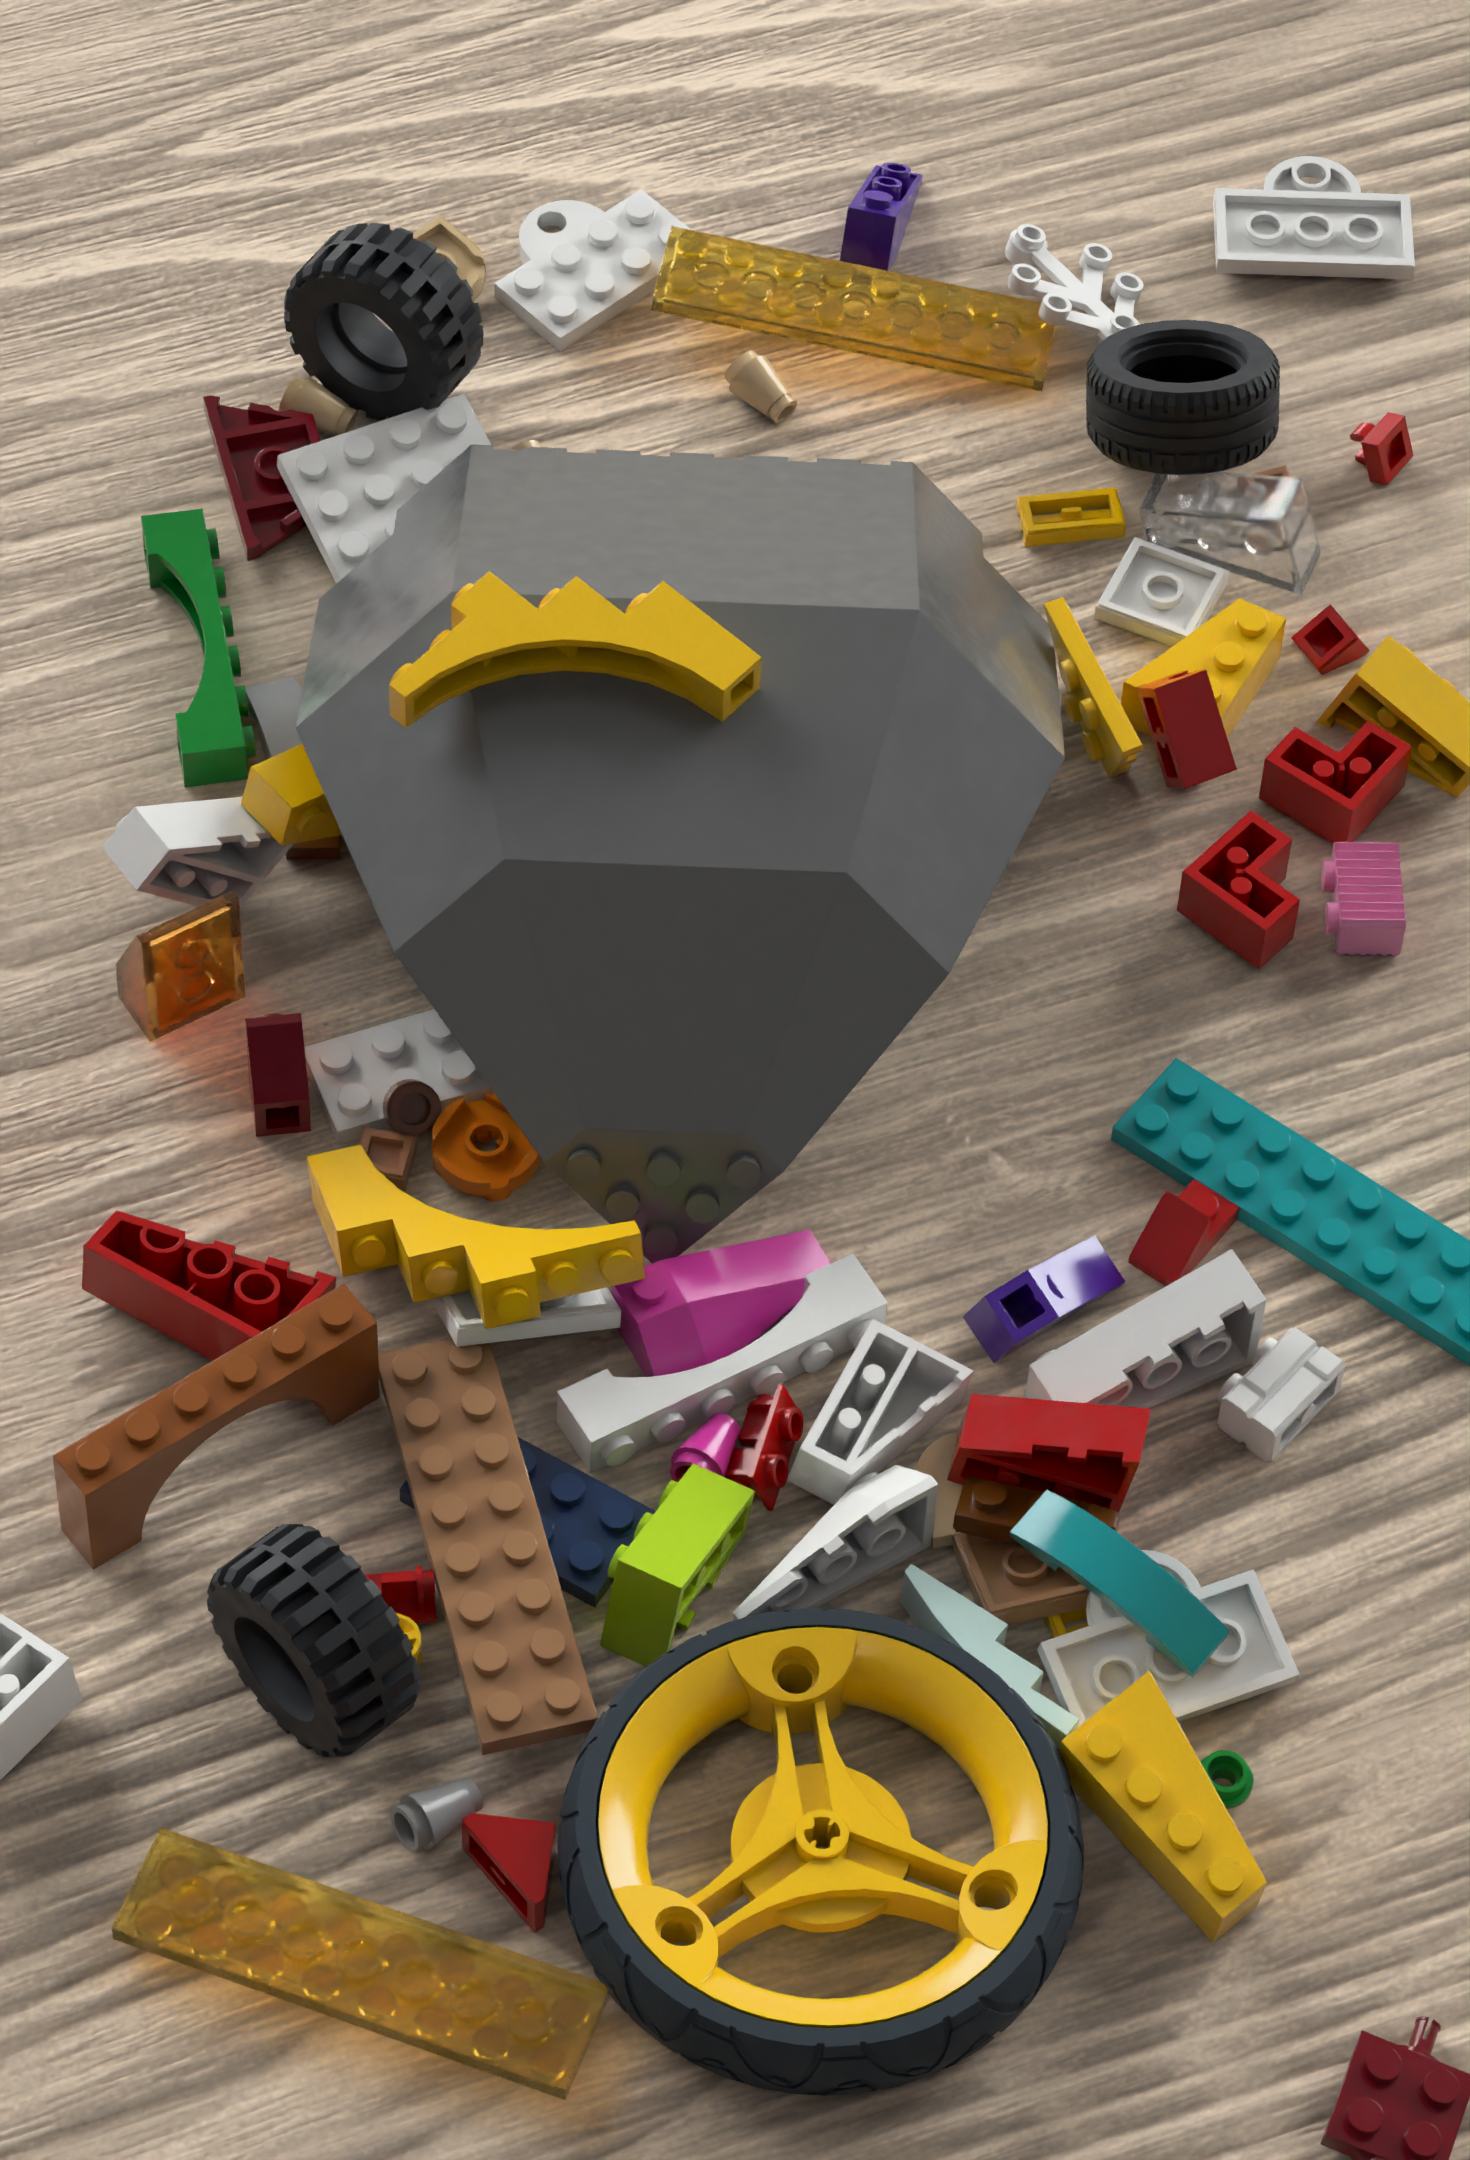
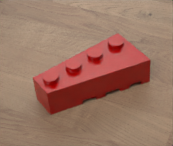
(192, 1288)

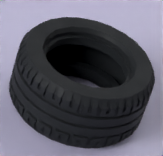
(1182, 397)

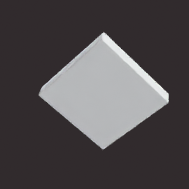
(1160, 593)

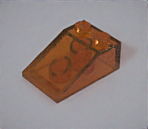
(184, 968)

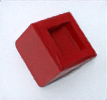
(1329, 641)

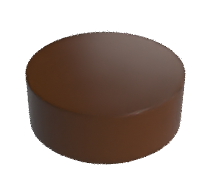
(411, 1107)

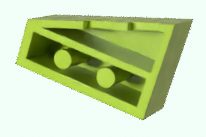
(672, 1561)

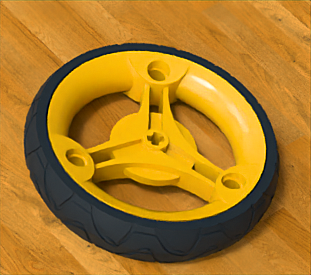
(794, 1677)

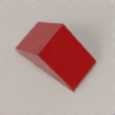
(515, 1858)

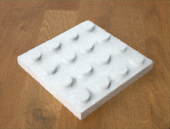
(360, 478)

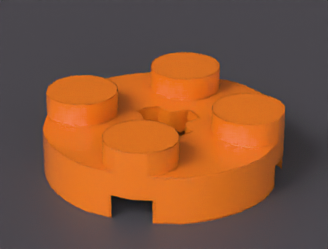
(476, 1171)

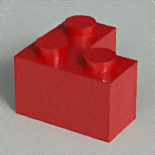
(1332, 789)
(1237, 890)

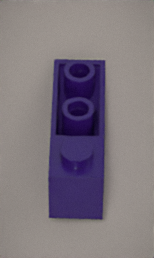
(880, 216)
(1042, 1298)

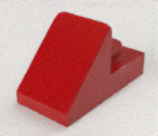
(1182, 1232)

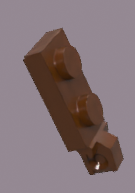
(994, 1508)

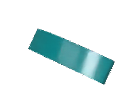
(1123, 1578)

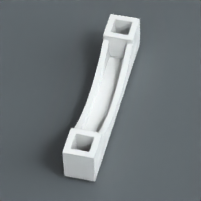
(617, 1416)

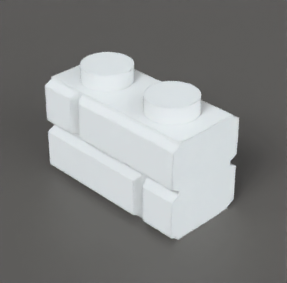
(1279, 1393)

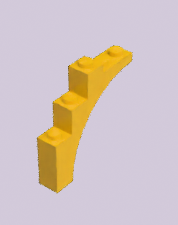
(576, 629)
(443, 1254)

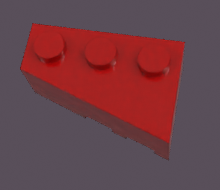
(1052, 1446)

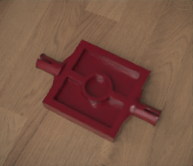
(1398, 2100)

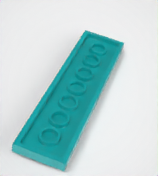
(1306, 1202)

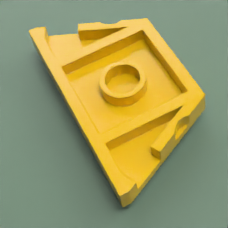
(1089, 695)

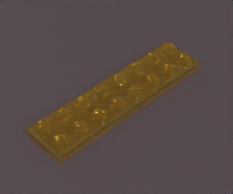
(853, 308)
(362, 1963)

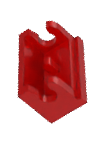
(1186, 728)

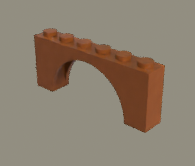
(116, 1471)

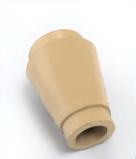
(759, 385)
(329, 411)

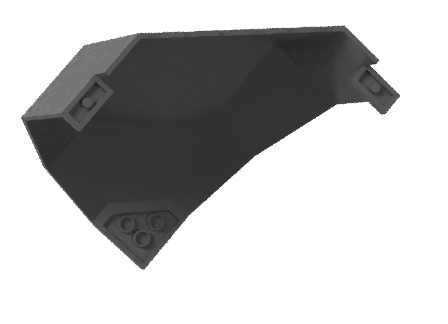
(662, 917)

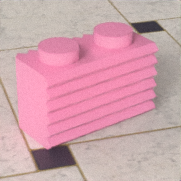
(1366, 898)

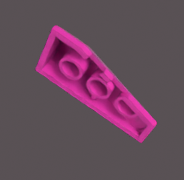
(713, 1300)

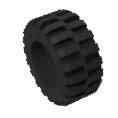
(412, 291)
(314, 1640)

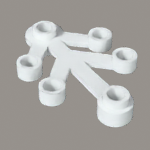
(1029, 251)

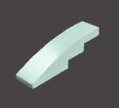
(983, 1636)

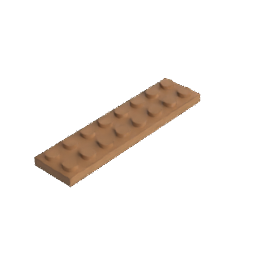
(486, 1545)

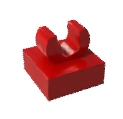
(1384, 447)

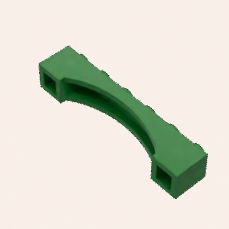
(210, 731)

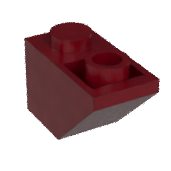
(278, 1074)

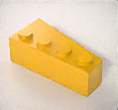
(1160, 1803)

